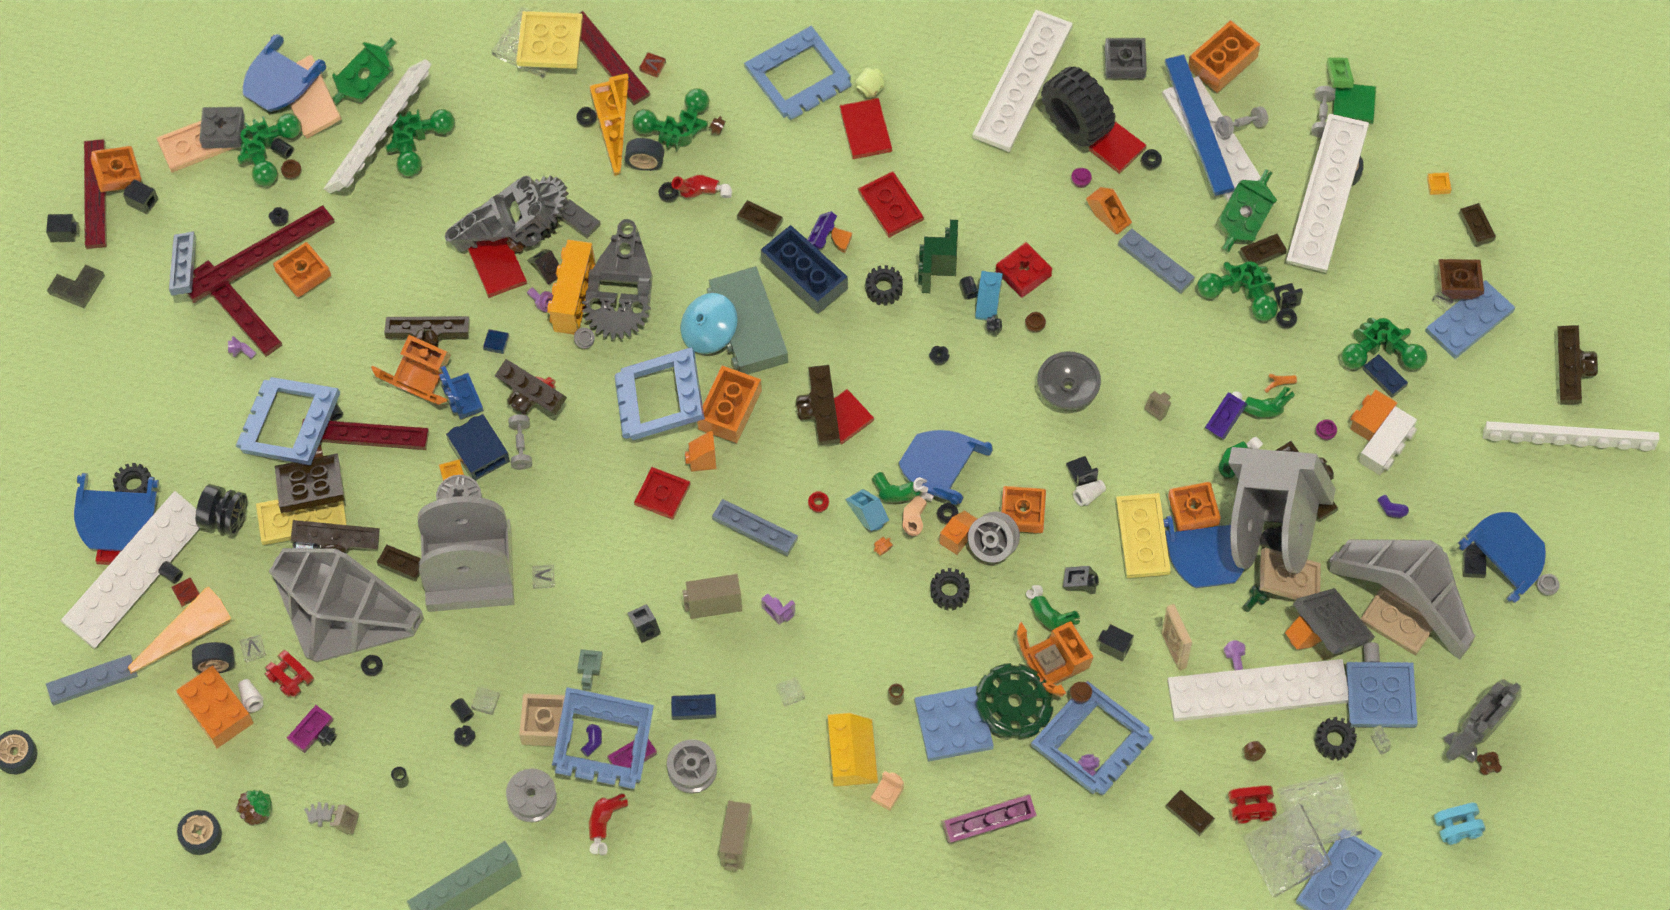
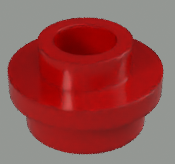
(818, 496)

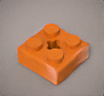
(119, 158)
(303, 258)
(1200, 496)
(1034, 503)

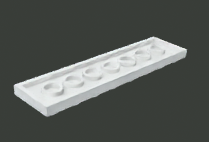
(1022, 80)
(376, 129)
(1235, 157)
(1327, 193)
(132, 571)
(1258, 690)

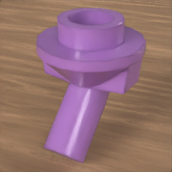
(541, 299)
(236, 346)
(1235, 650)
(1089, 763)

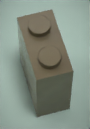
(712, 596)
(735, 835)

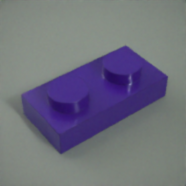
(821, 229)
(1226, 415)

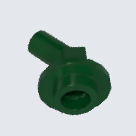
(1257, 596)

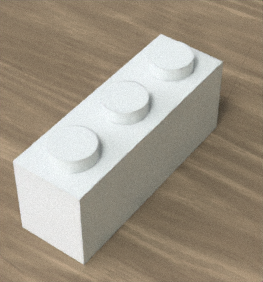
(1388, 441)

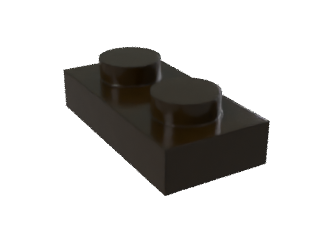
(759, 218)
(1477, 224)
(1263, 250)
(399, 562)
(1190, 813)

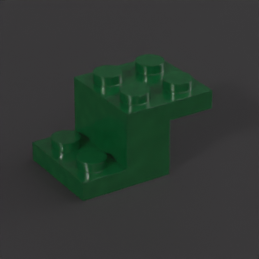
(938, 256)

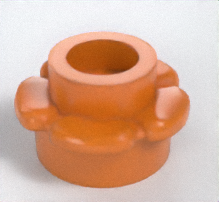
(882, 546)

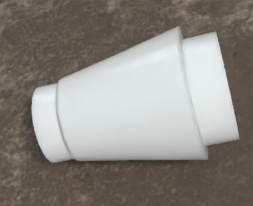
(1088, 492)
(250, 697)

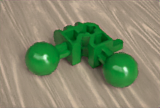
(412, 127)
(682, 133)
(262, 136)
(1247, 275)
(1385, 333)

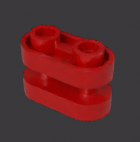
(288, 686)
(1246, 812)

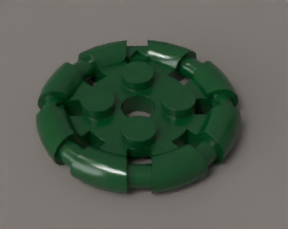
(1014, 688)

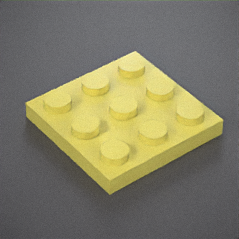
(549, 39)

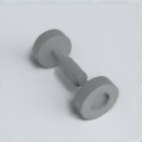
(1322, 94)
(1226, 125)
(518, 423)

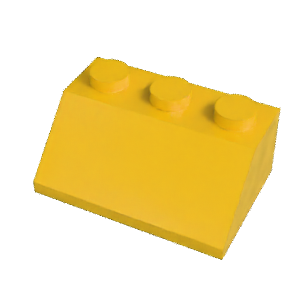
(852, 750)

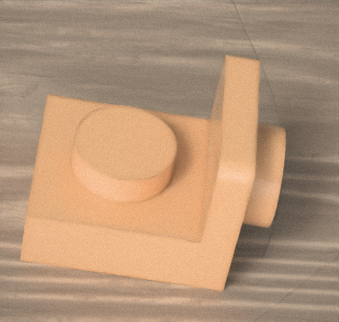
(888, 790)

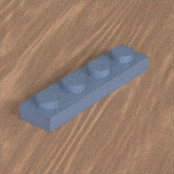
(1156, 261)
(182, 263)
(755, 527)
(90, 680)

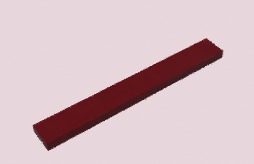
(260, 253)

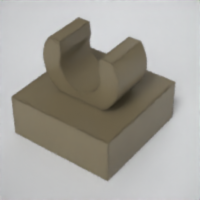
(1158, 404)
(1050, 659)
(345, 819)

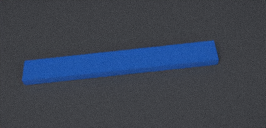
(1199, 125)

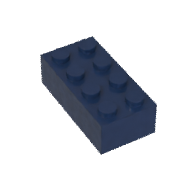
(804, 269)

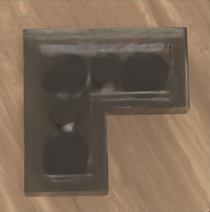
(78, 291)

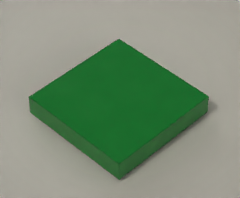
(1355, 102)

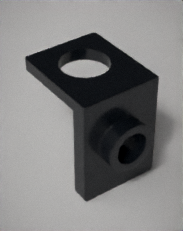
(546, 264)
(1288, 299)
(1081, 471)

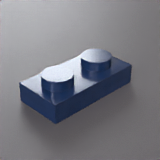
(1385, 375)
(693, 706)

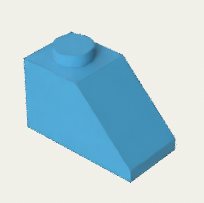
(988, 295)
(868, 509)

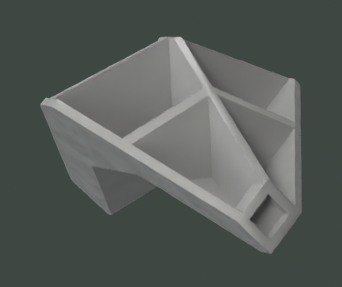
(1416, 573)
(340, 603)

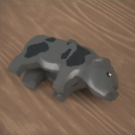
(1483, 720)

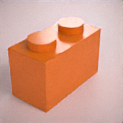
(1372, 414)

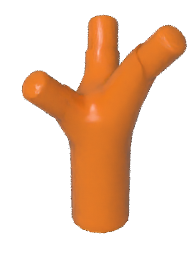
(1279, 380)

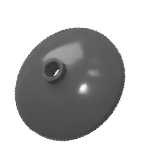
(1072, 370)

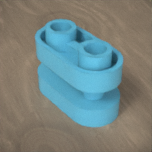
(1454, 833)

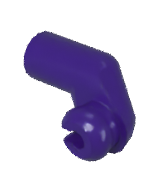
(1393, 509)
(595, 739)

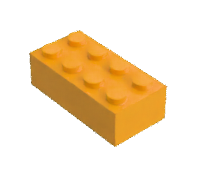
(571, 287)

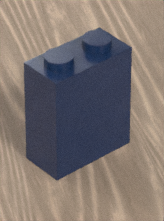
(477, 447)

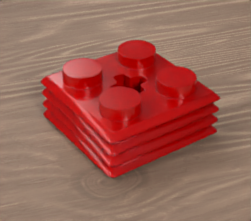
(1021, 280)

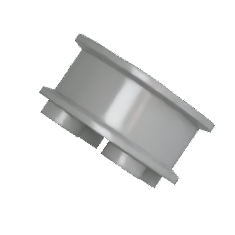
(995, 525)
(687, 777)
(529, 783)

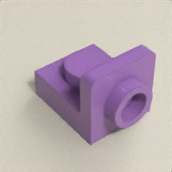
(775, 610)

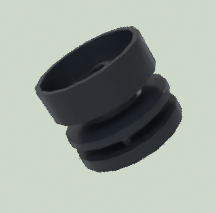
(221, 509)

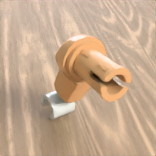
(912, 514)

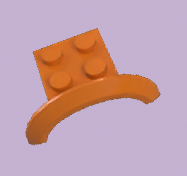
(418, 369)
(1071, 647)

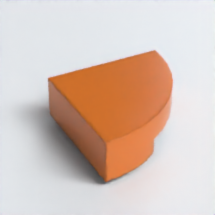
(841, 239)

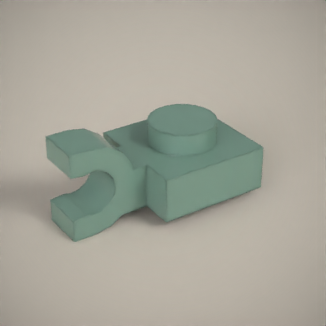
(589, 664)

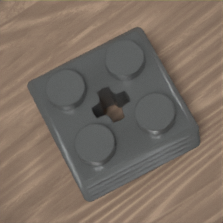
(1133, 49)
(231, 121)

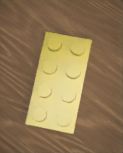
(277, 526)
(1143, 535)

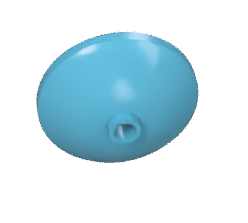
(716, 327)

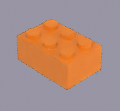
(1224, 56)
(730, 403)
(214, 706)

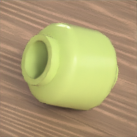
(870, 83)

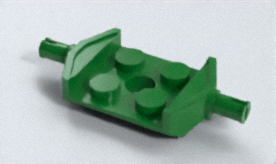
(371, 59)
(1254, 196)

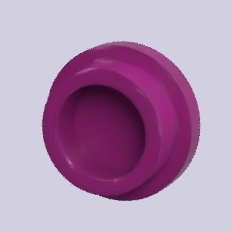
(1081, 177)
(1326, 429)

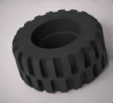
(1078, 106)

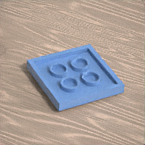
(1381, 694)
(952, 724)

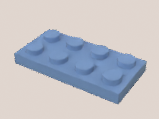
(1469, 321)
(1340, 882)

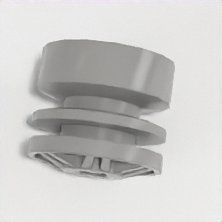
(458, 486)

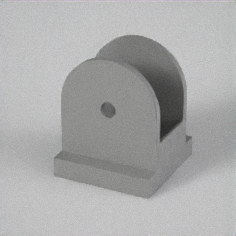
(1277, 489)
(465, 554)

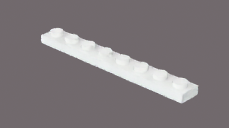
(1571, 435)

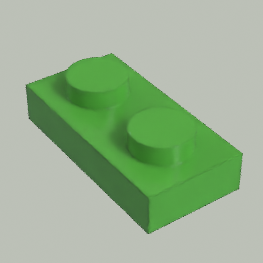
(1340, 72)

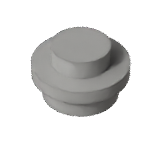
(584, 337)
(1548, 584)

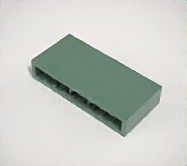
(757, 337)
(471, 882)

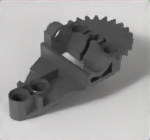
(493, 220)
(621, 268)

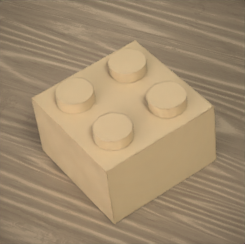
(540, 719)

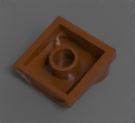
(1460, 278)

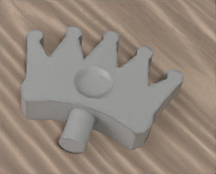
(319, 815)

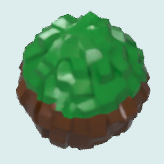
(254, 806)

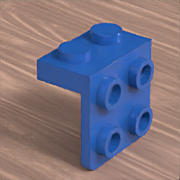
(461, 394)

